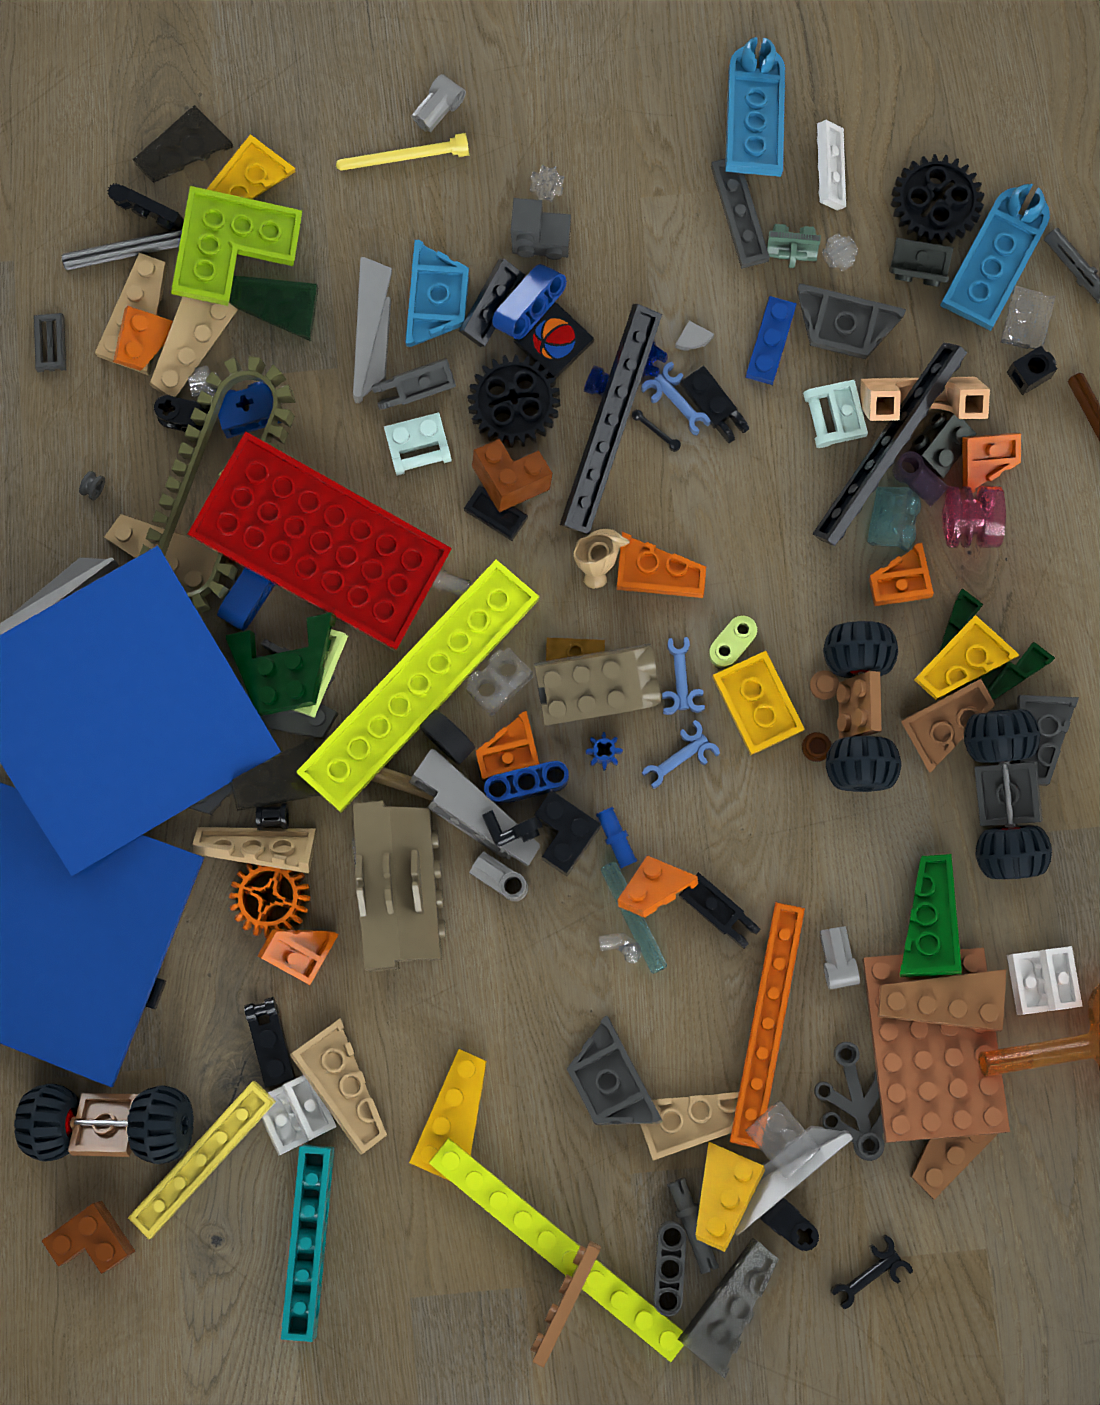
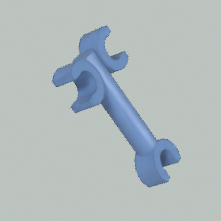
(665, 383)
(681, 700)
(697, 743)

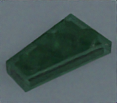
(278, 302)

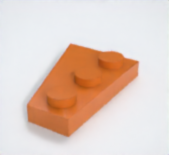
(658, 572)

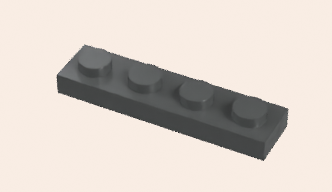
(740, 215)

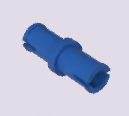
(616, 837)

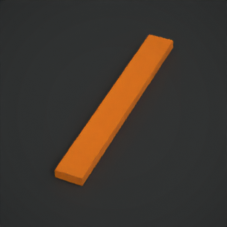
(767, 1021)

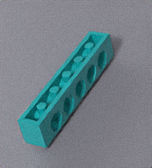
(307, 1243)

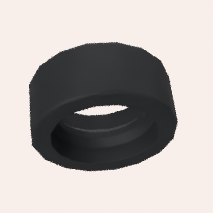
(447, 737)

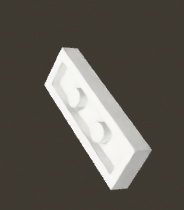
(831, 165)

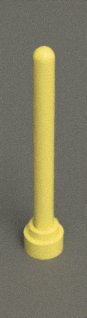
(456, 146)

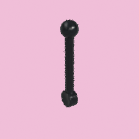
(674, 444)

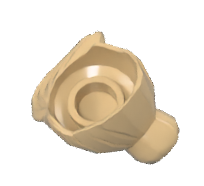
(597, 555)

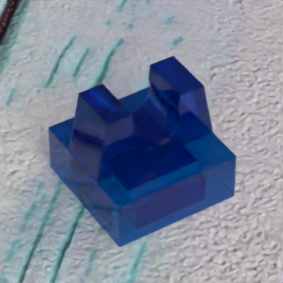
(654, 355)

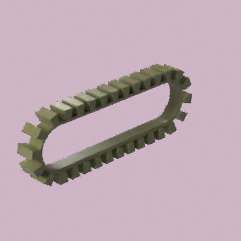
(282, 395)

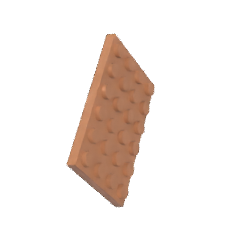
(929, 1070)

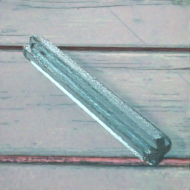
(635, 922)

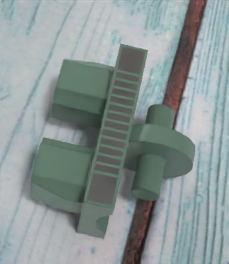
(793, 246)

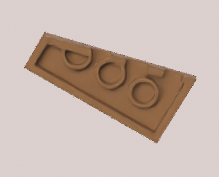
(559, 1313)

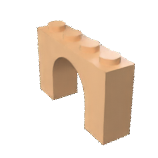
(962, 396)

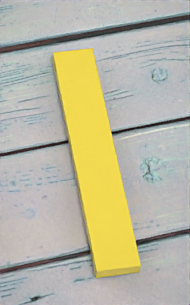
(201, 1159)

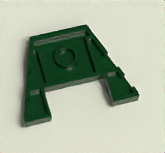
(1006, 676)
(285, 678)

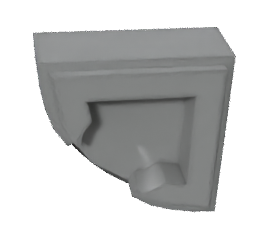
(693, 337)

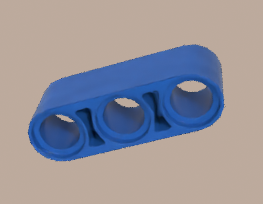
(529, 301)
(245, 599)
(537, 772)

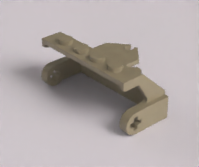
(397, 885)

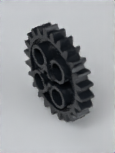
(917, 184)
(508, 377)

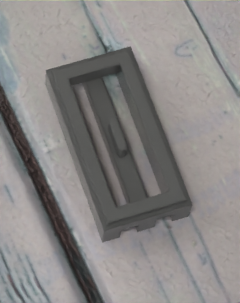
(51, 365)

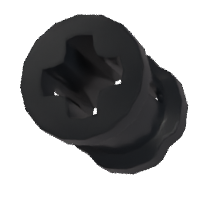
(272, 816)

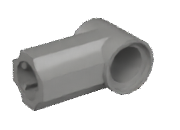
(442, 98)
(497, 876)
(840, 967)

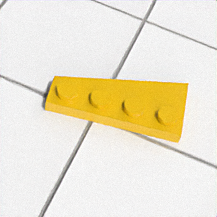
(454, 1111)

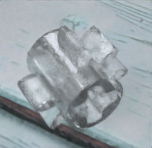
(547, 183)
(840, 252)
(198, 382)

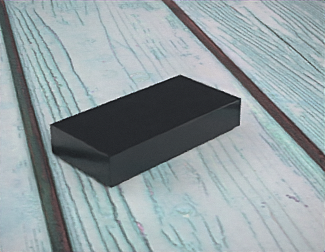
(505, 522)

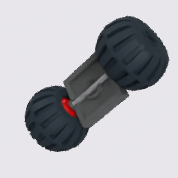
(1008, 794)

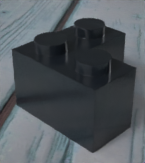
(573, 831)

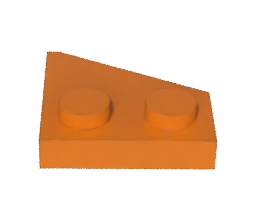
(140, 337)
(988, 457)
(903, 579)
(509, 749)
(654, 886)
(298, 951)

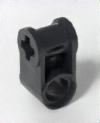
(182, 412)
(786, 1221)

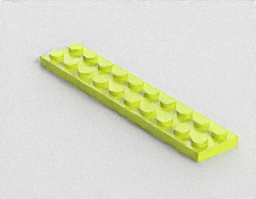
(417, 686)

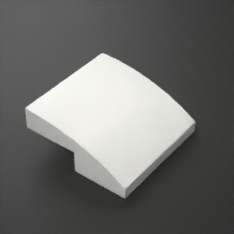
(1044, 980)
(296, 1115)

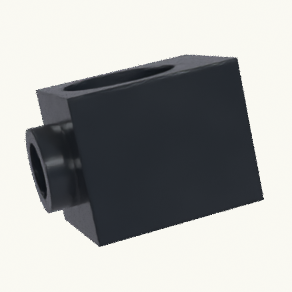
(1027, 380)

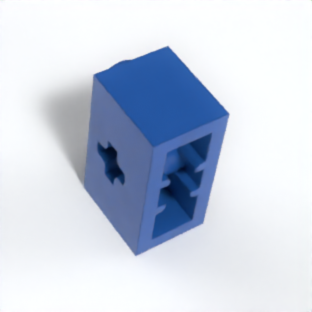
(236, 420)

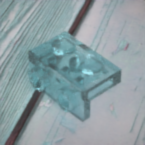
(894, 517)

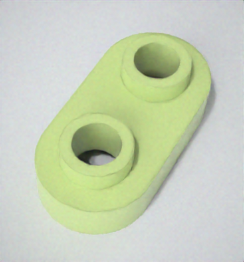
(733, 641)

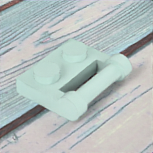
(845, 412)
(416, 435)

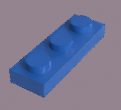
(771, 340)

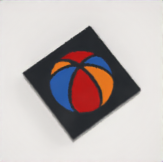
(555, 341)

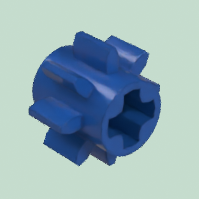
(604, 759)

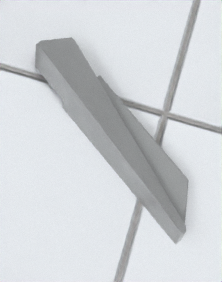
(372, 327)
(72, 579)
(464, 804)
(775, 1187)

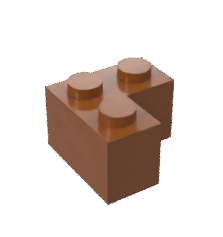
(510, 481)
(90, 1231)

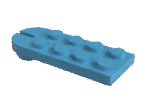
(755, 111)
(997, 257)

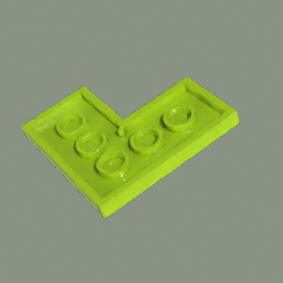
(220, 228)

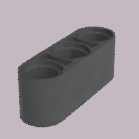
(669, 1283)

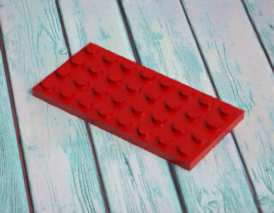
(319, 541)

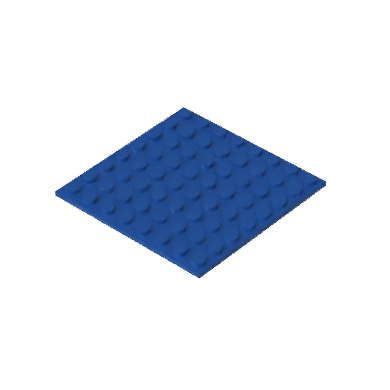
(121, 711)
(82, 946)

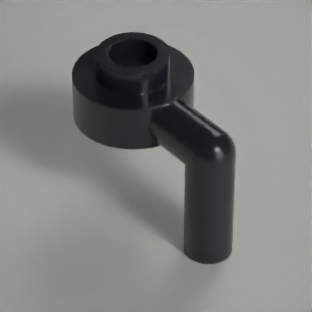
(526, 830)

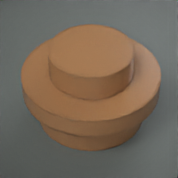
(824, 685)

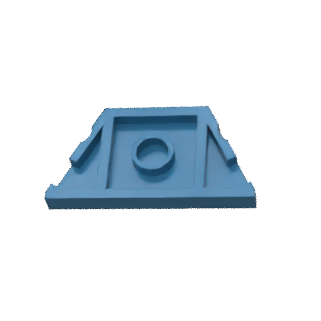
(436, 295)

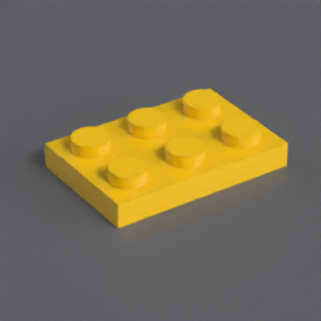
(758, 703)

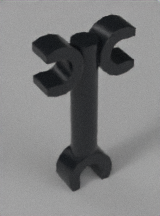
(889, 1261)

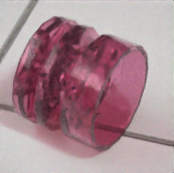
(969, 516)

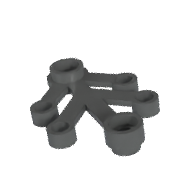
(858, 1106)

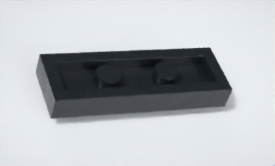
(498, 287)

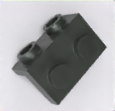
(921, 261)
(942, 442)

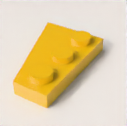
(251, 171)
(965, 658)
(725, 1194)

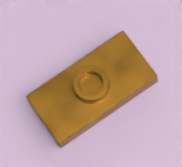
(568, 647)

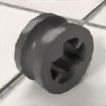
(92, 485)

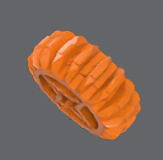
(265, 910)

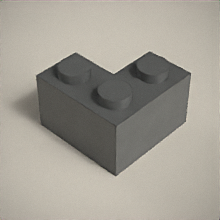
(539, 232)

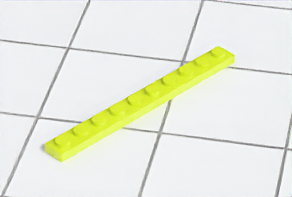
(557, 1248)

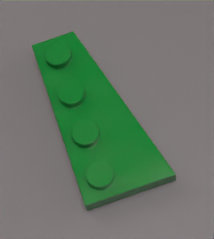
(933, 933)

